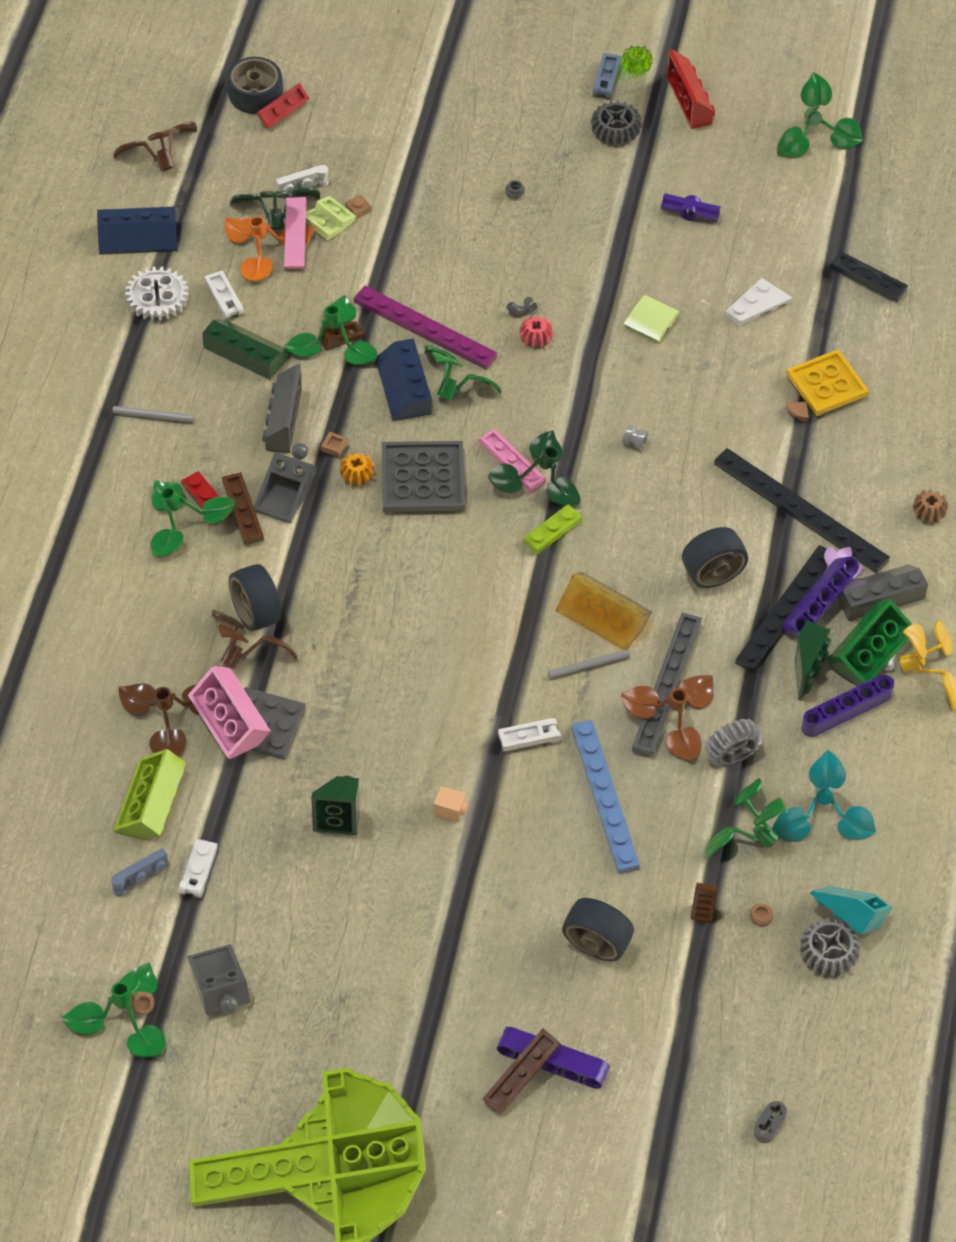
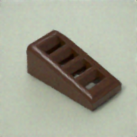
(333, 337)
(703, 904)

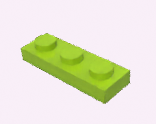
(552, 529)

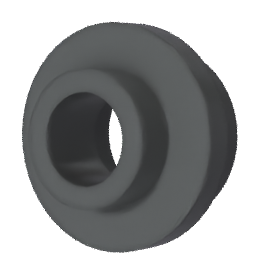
(514, 189)

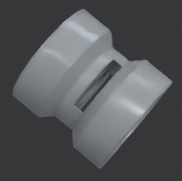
(635, 437)

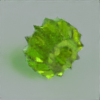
(637, 59)

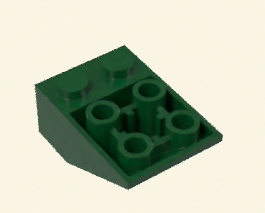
(809, 654)

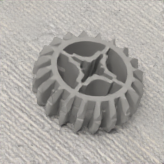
(733, 742)
(823, 937)

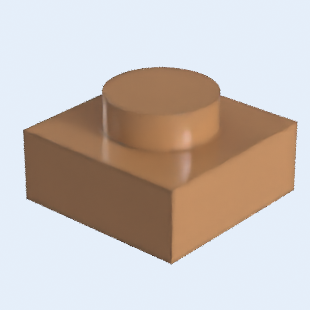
(358, 206)
(334, 444)

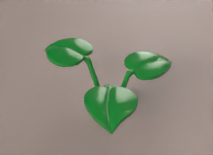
(815, 93)
(335, 315)
(449, 385)
(169, 497)
(762, 830)
(88, 1016)

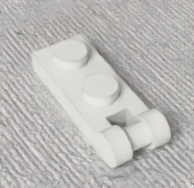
(304, 179)
(223, 294)
(529, 734)
(198, 868)

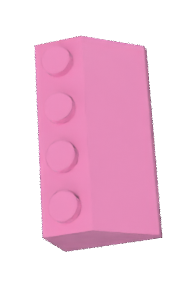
(228, 712)

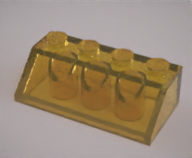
(603, 610)

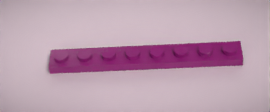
(425, 327)

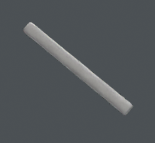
(153, 414)
(588, 664)

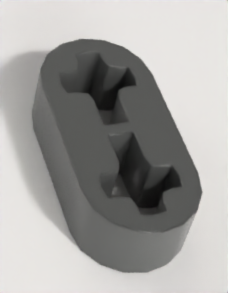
(774, 1124)

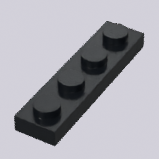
(869, 276)

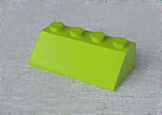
(150, 795)

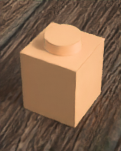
(450, 804)

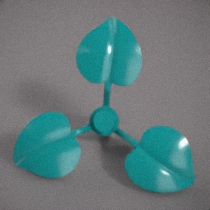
(824, 775)

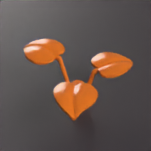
(240, 229)

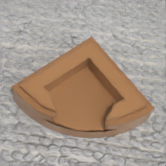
(798, 409)

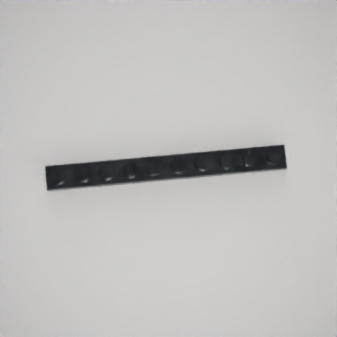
(801, 510)

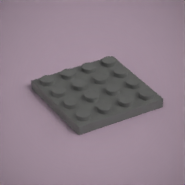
(423, 476)

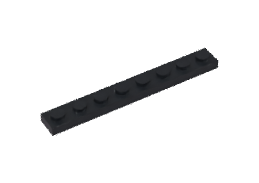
(772, 626)

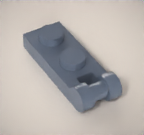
(606, 75)
(139, 871)

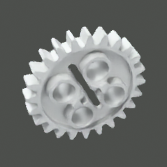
(142, 298)

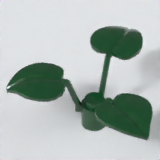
(275, 217)
(547, 451)

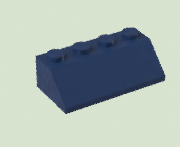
(137, 230)
(404, 381)

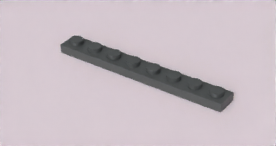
(667, 680)

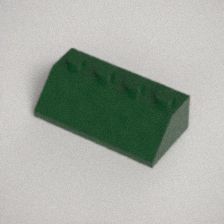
(244, 348)

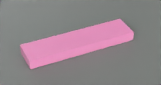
(295, 233)
(506, 453)

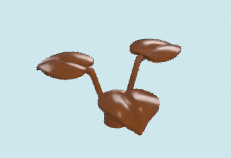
(697, 691)

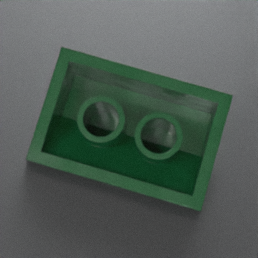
(336, 806)

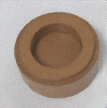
(761, 915)
(142, 1002)

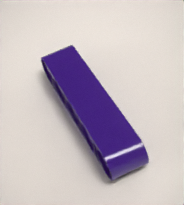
(829, 592)
(843, 713)
(564, 1061)

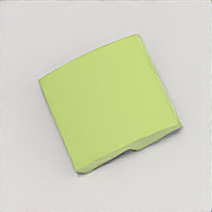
(329, 218)
(651, 318)

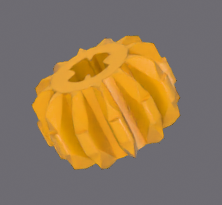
(356, 468)

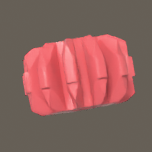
(536, 331)

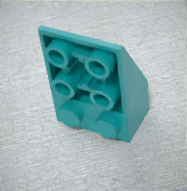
(859, 909)

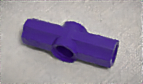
(690, 207)

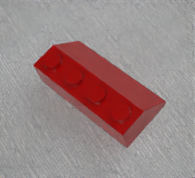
(689, 91)

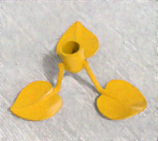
(915, 660)

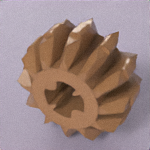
(930, 506)

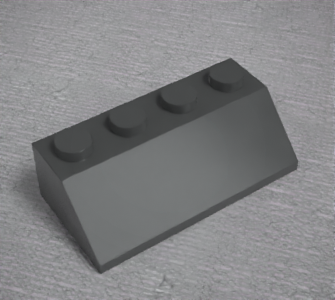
(283, 411)
(899, 584)

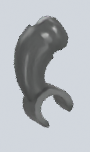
(520, 310)

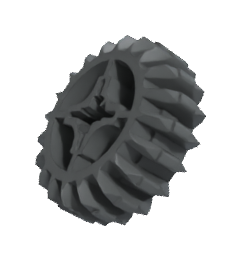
(620, 121)

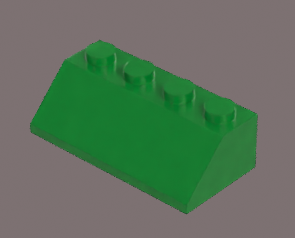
(871, 643)

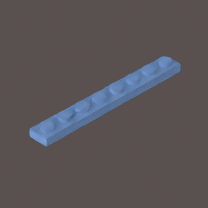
(605, 797)

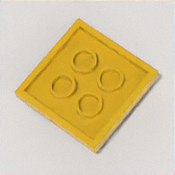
(827, 382)

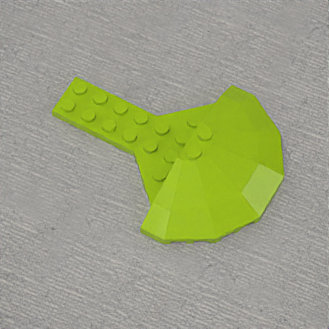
(346, 1160)

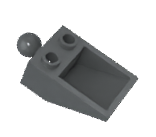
(284, 486)
(219, 980)

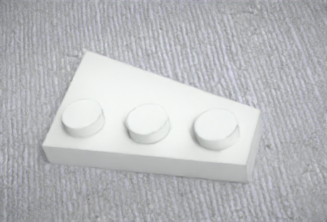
(756, 301)

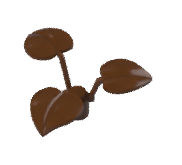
(164, 157)
(234, 652)
(139, 698)

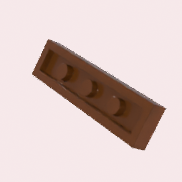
(243, 510)
(521, 1071)

